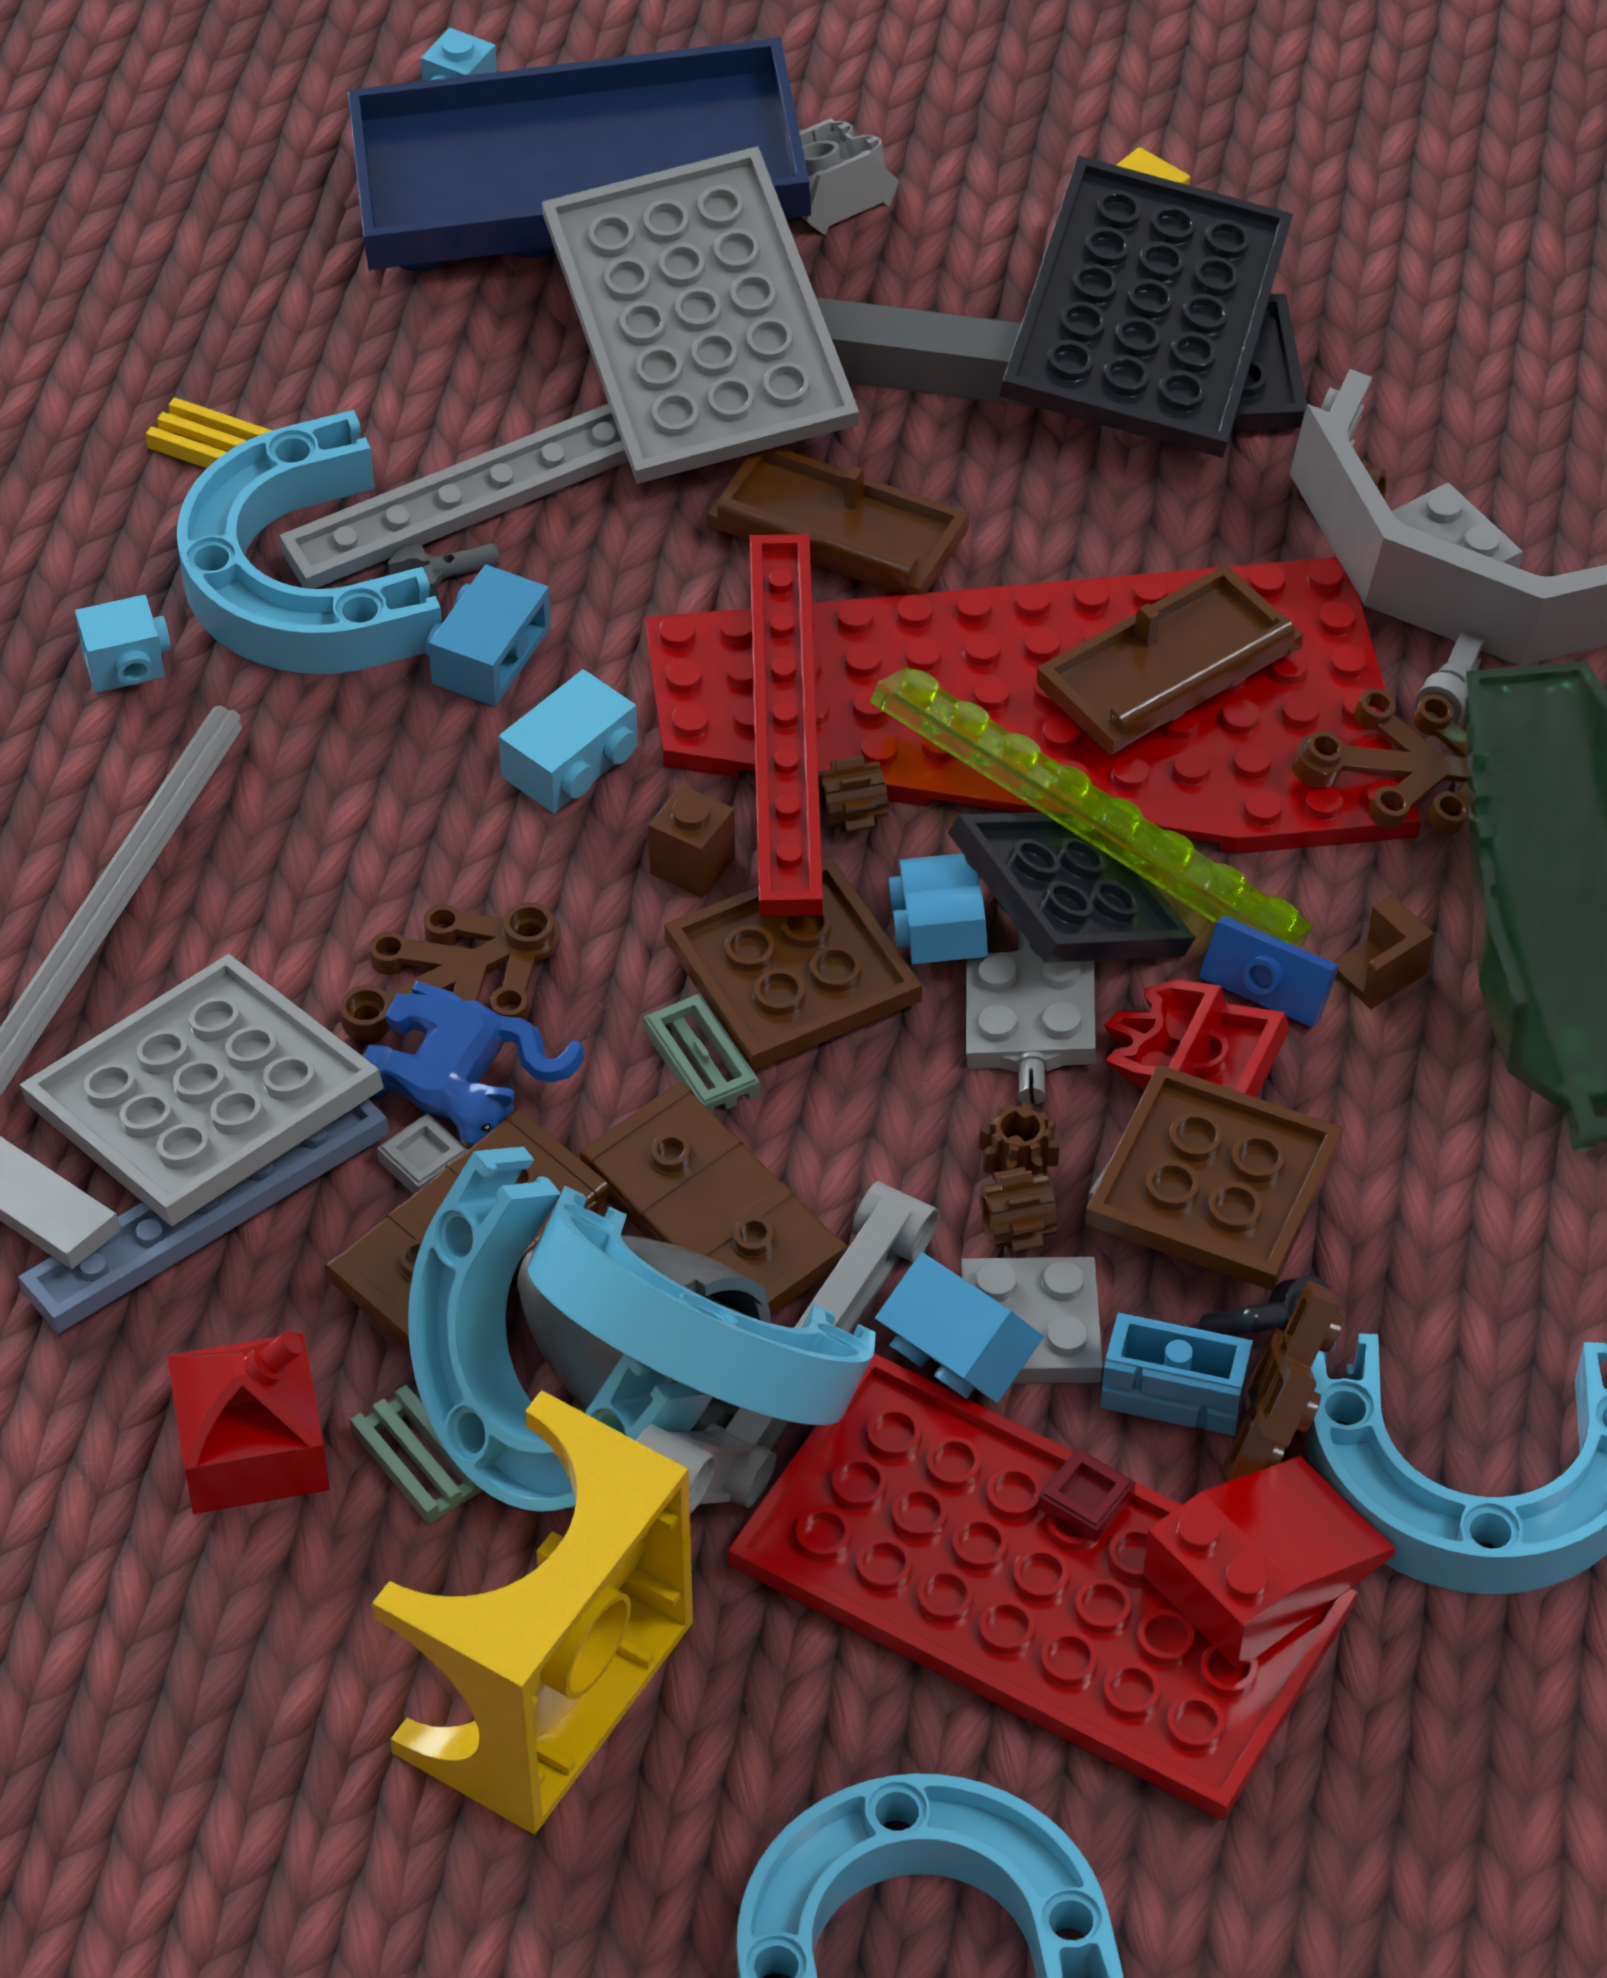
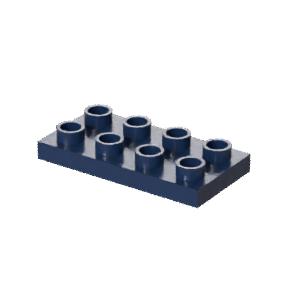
(472, 157)

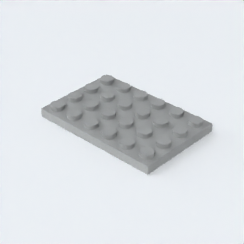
(699, 314)

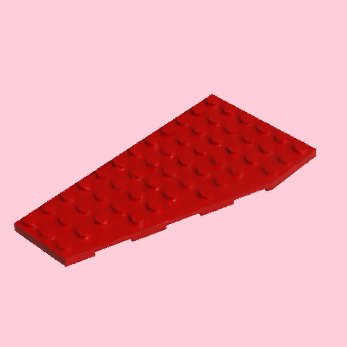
(1206, 775)

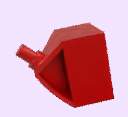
(248, 1423)

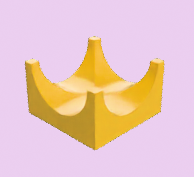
(568, 1644)

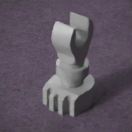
(1451, 676)

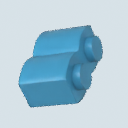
(938, 909)

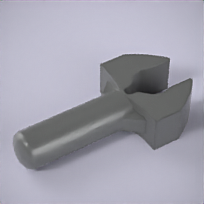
(443, 566)

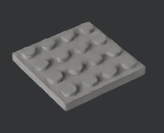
(201, 1088)

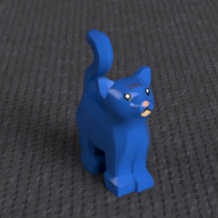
(456, 1053)

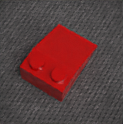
(1261, 1556)

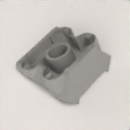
(844, 173)

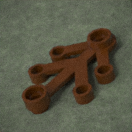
(1324, 756)
(456, 966)

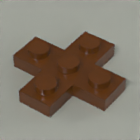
(1284, 1383)

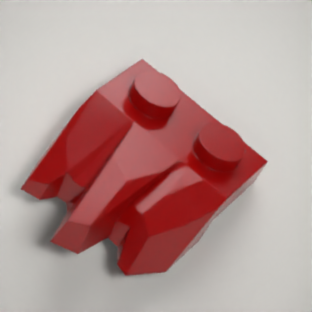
(1197, 1035)

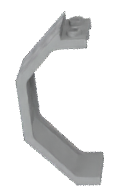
(1424, 576)

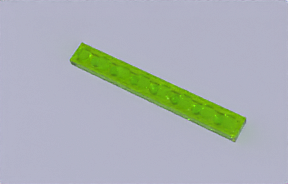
(1084, 809)

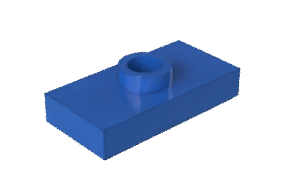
(1268, 971)

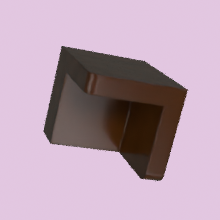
(1390, 957)

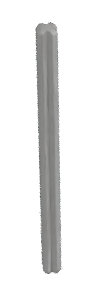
(114, 889)

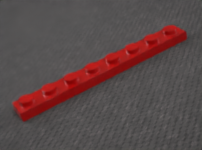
(785, 727)

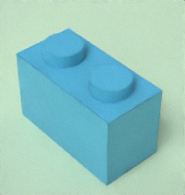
(568, 741)

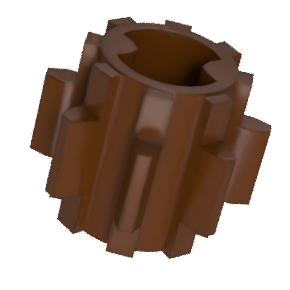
(852, 793)
(1019, 1140)
(1018, 1209)

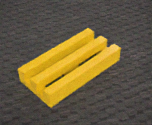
(202, 424)

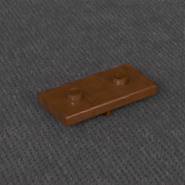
(851, 520)
(1167, 658)
(703, 1190)
(381, 1264)

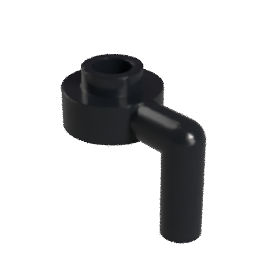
(1261, 1316)

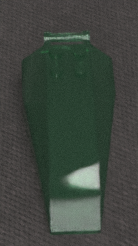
(1543, 878)

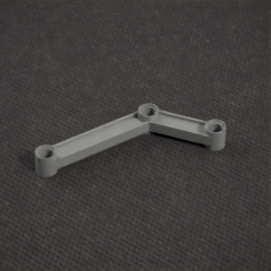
(739, 1459)

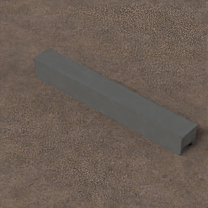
(920, 349)

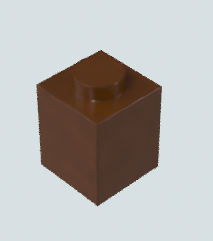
(691, 841)

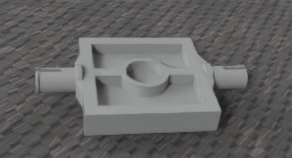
(1029, 1015)

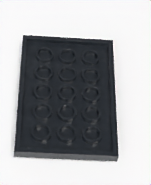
(1147, 306)

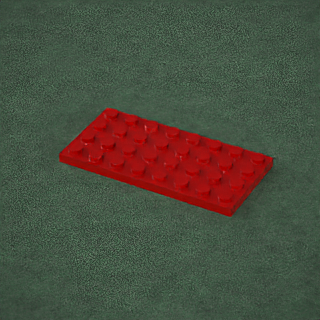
(932, 1541)

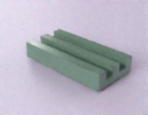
(721, 1091)
(389, 1416)

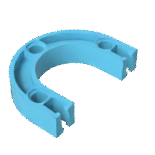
(276, 621)
(463, 1347)
(753, 1364)
(1437, 1530)
(956, 1833)

